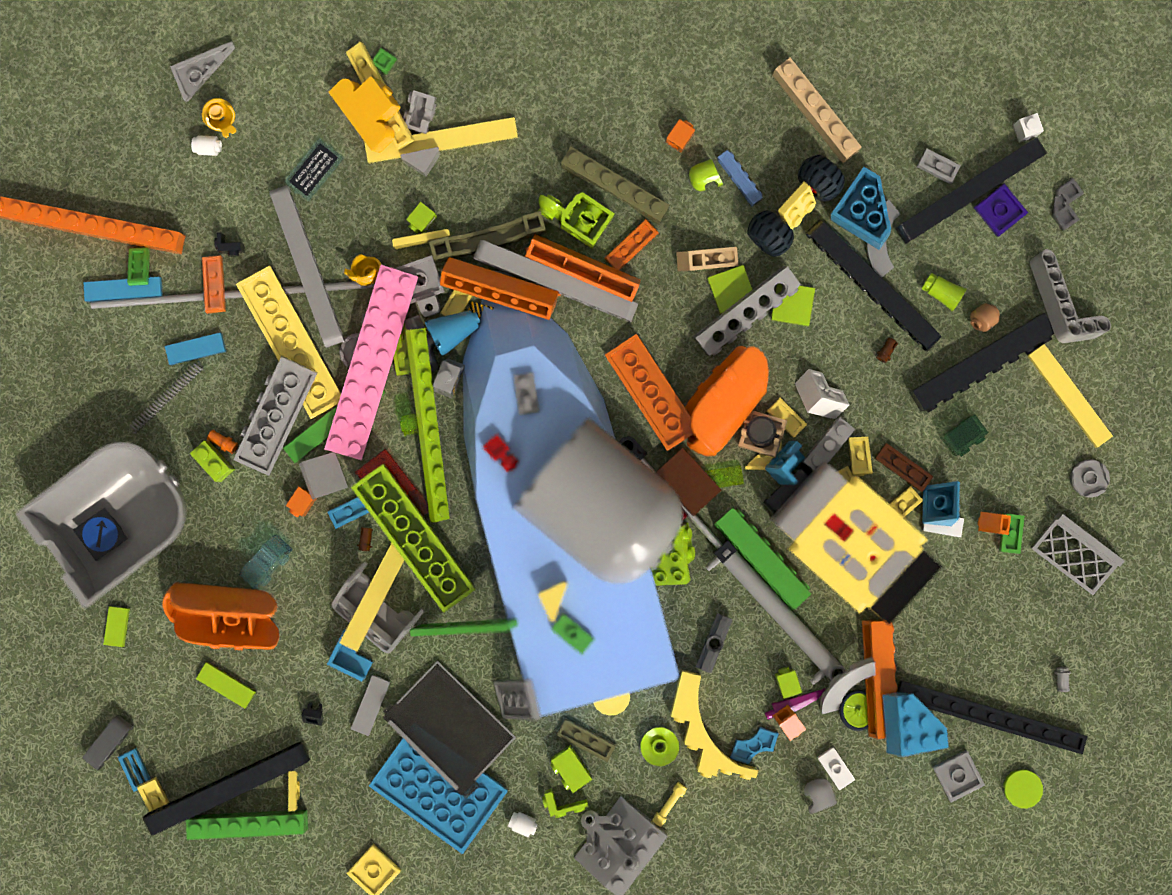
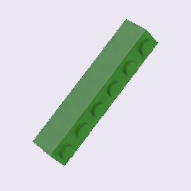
(762, 558)
(247, 824)

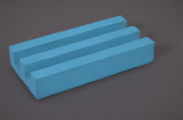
(140, 764)

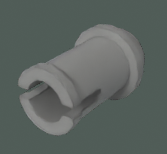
(1063, 679)

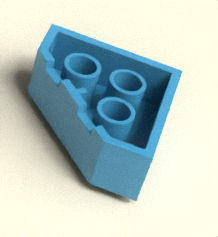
(864, 210)
(911, 726)

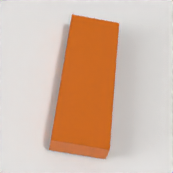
(631, 245)
(213, 284)

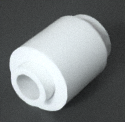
(206, 145)
(522, 824)

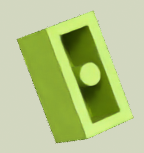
(212, 461)
(571, 769)

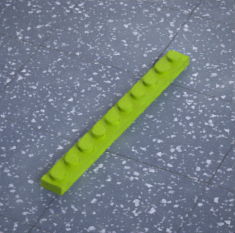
(427, 424)

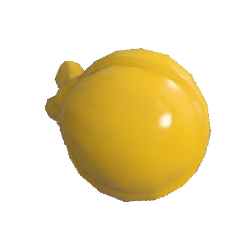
(214, 110)
(364, 270)

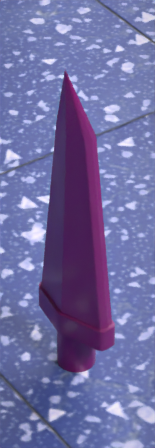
(795, 703)

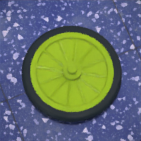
(854, 710)

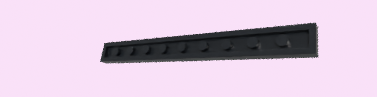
(996, 718)

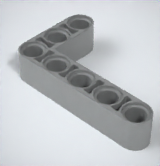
(1059, 303)

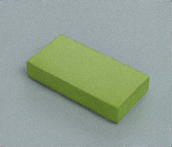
(116, 626)

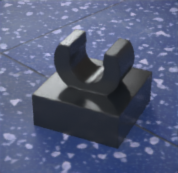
(312, 716)

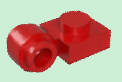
(497, 449)

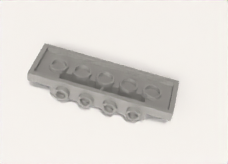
(274, 415)

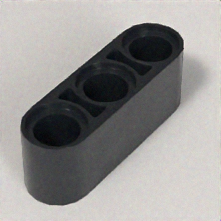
(783, 492)

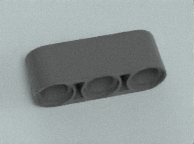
(107, 741)

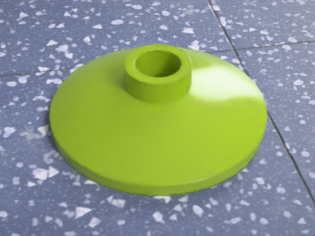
(661, 756)

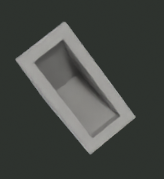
(422, 160)

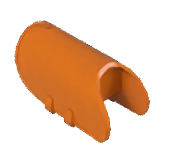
(726, 399)
(222, 616)

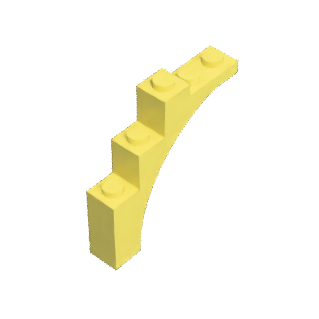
(711, 758)

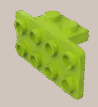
(674, 565)

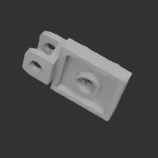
(428, 292)

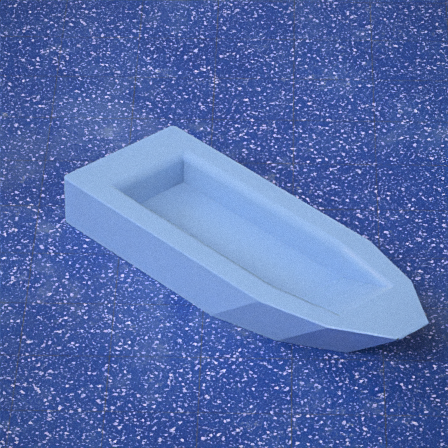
(624, 619)

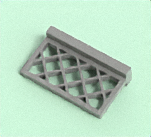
(1091, 544)

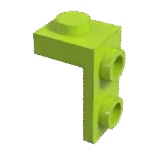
(550, 802)

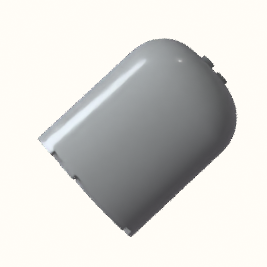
(135, 493)
(603, 507)

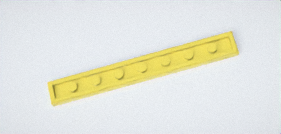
(450, 139)

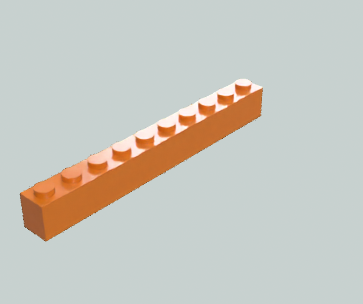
(91, 225)

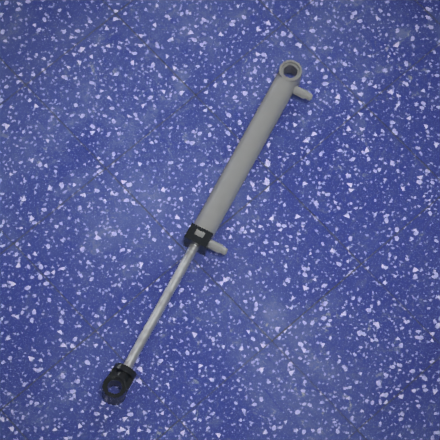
(761, 591)

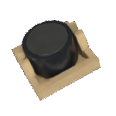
(762, 433)

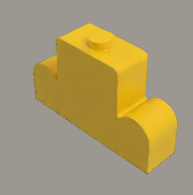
(368, 109)

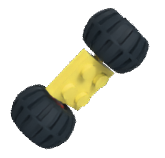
(818, 179)

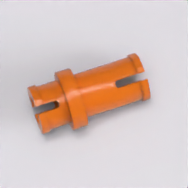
(225, 443)

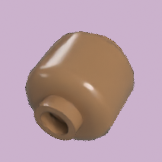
(985, 317)

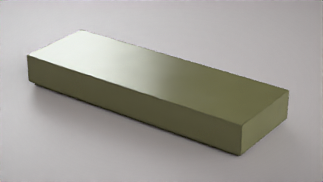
(586, 739)

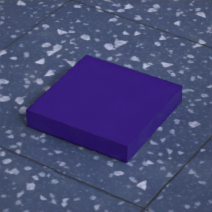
(1000, 210)

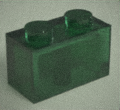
(964, 435)

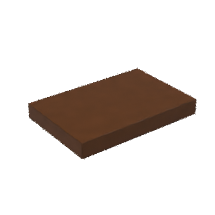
(689, 481)

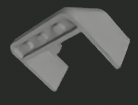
(387, 626)

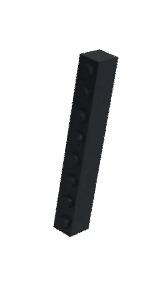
(982, 362)

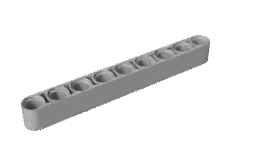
(307, 266)
(554, 279)

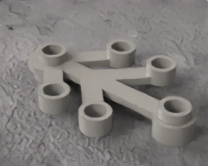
(606, 839)

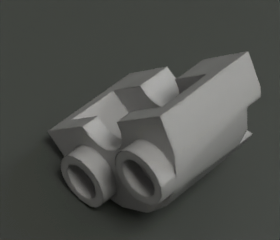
(420, 112)

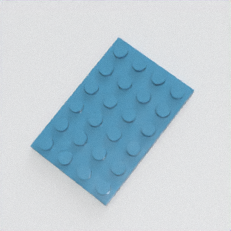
(430, 800)

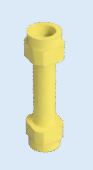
(678, 791)

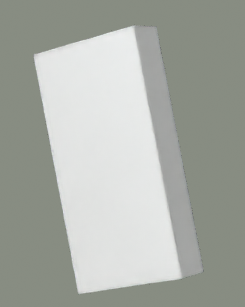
(955, 530)

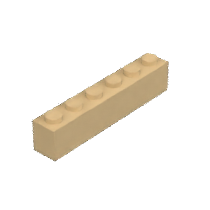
(816, 110)

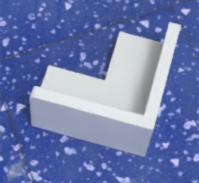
(819, 397)

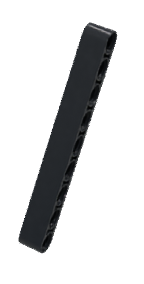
(971, 190)
(877, 288)
(226, 788)

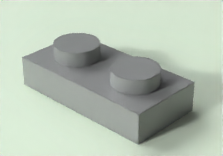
(938, 166)

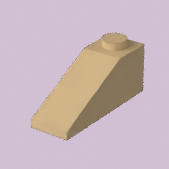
(707, 259)

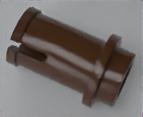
(886, 351)
(365, 539)

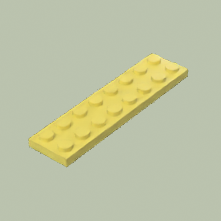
(288, 336)

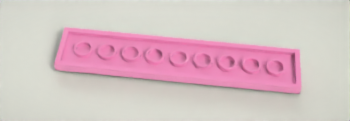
(371, 362)

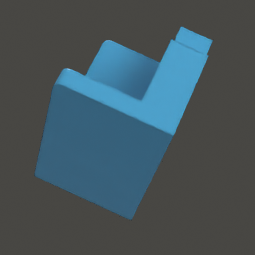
(785, 462)
(349, 661)

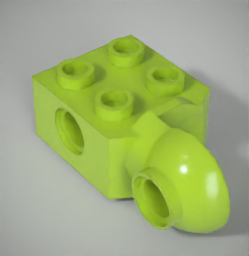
(582, 217)

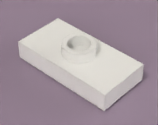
(836, 768)

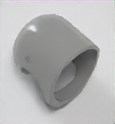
(821, 794)

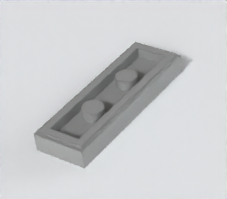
(370, 705)

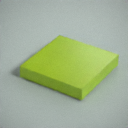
(729, 287)
(795, 308)

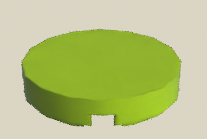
(1023, 788)

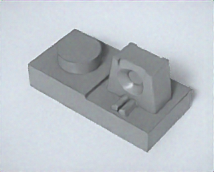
(526, 393)

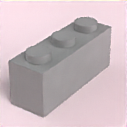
(828, 444)

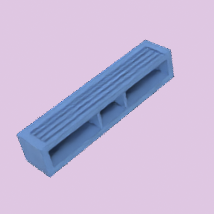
(740, 178)

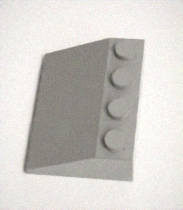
(644, 846)

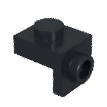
(231, 249)

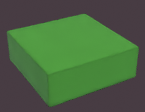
(384, 61)

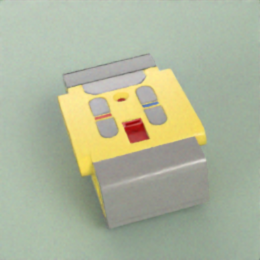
(856, 543)

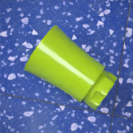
(944, 291)

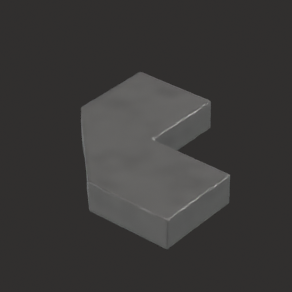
(1062, 211)

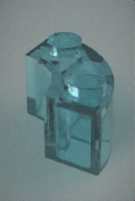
(265, 562)

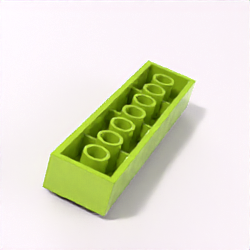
(413, 538)

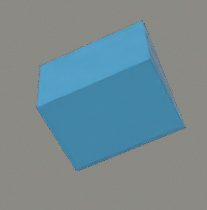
(941, 504)

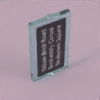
(313, 170)

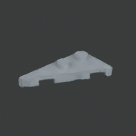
(195, 71)

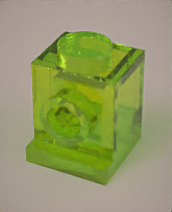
(409, 425)

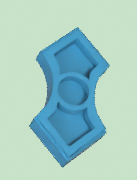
(746, 749)

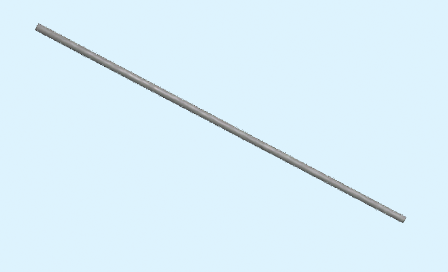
(228, 294)

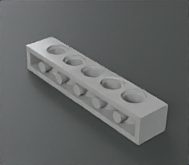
(789, 287)

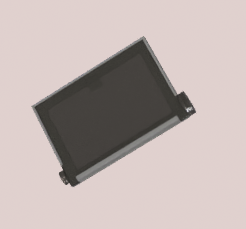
(449, 728)

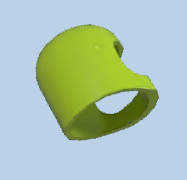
(704, 173)

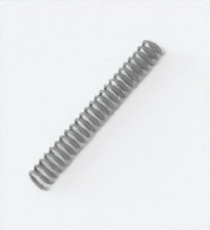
(167, 396)

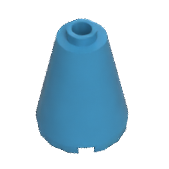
(452, 329)

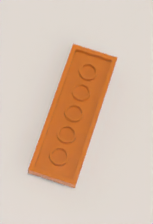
(651, 391)

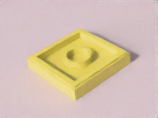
(373, 871)

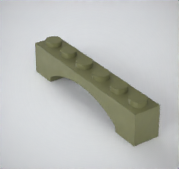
(611, 182)
(500, 235)

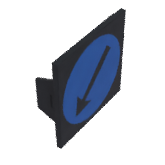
(100, 534)

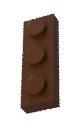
(903, 467)

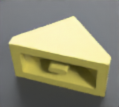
(552, 598)

